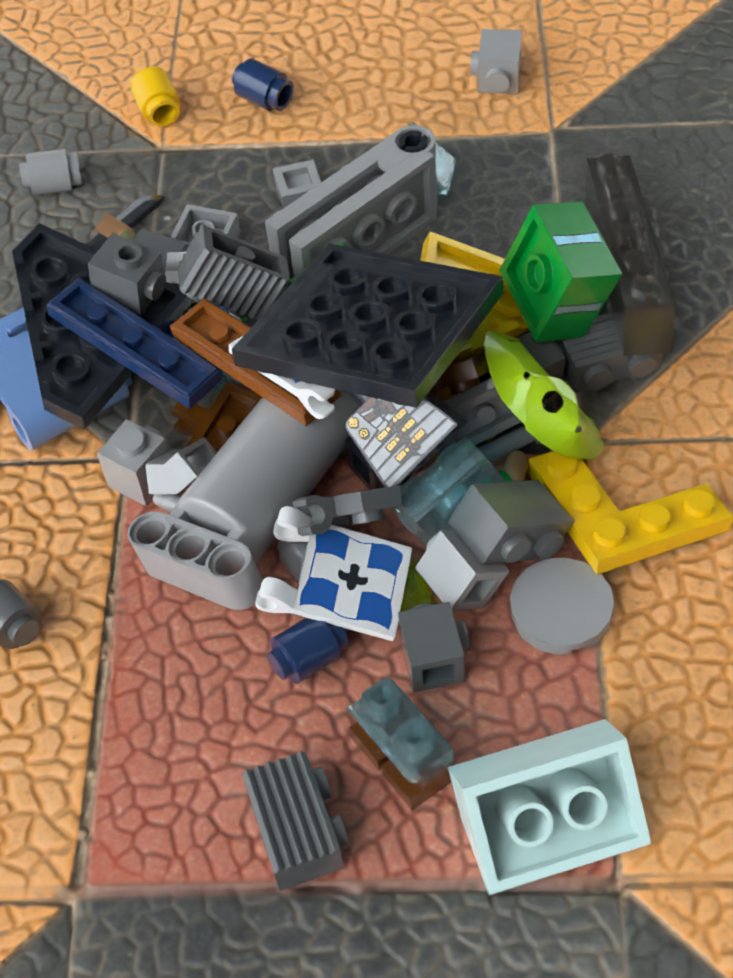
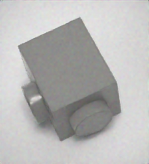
(498, 61)
(125, 459)
(457, 573)

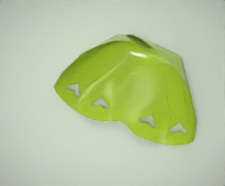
(524, 397)

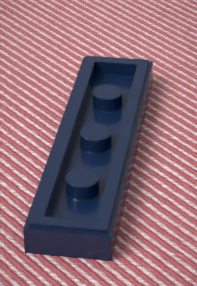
(134, 343)

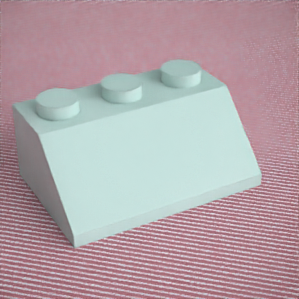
(550, 805)

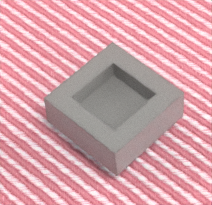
(295, 180)

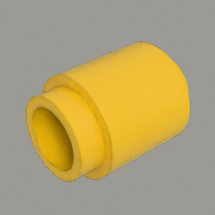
(156, 96)

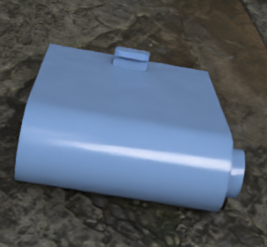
(21, 387)

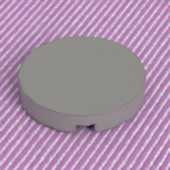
(561, 605)

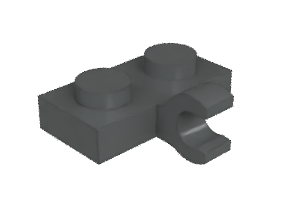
(336, 510)

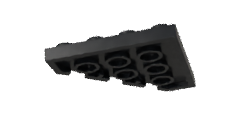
(70, 371)

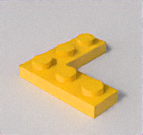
(623, 537)

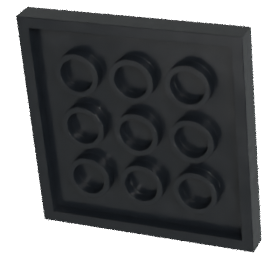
(370, 324)

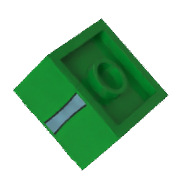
(559, 271)

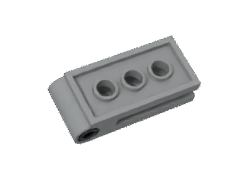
(365, 204)

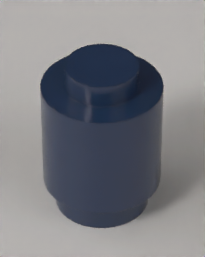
(262, 85)
(306, 649)

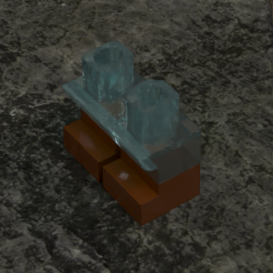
(401, 742)

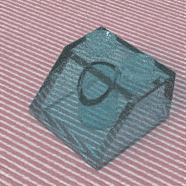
(437, 492)

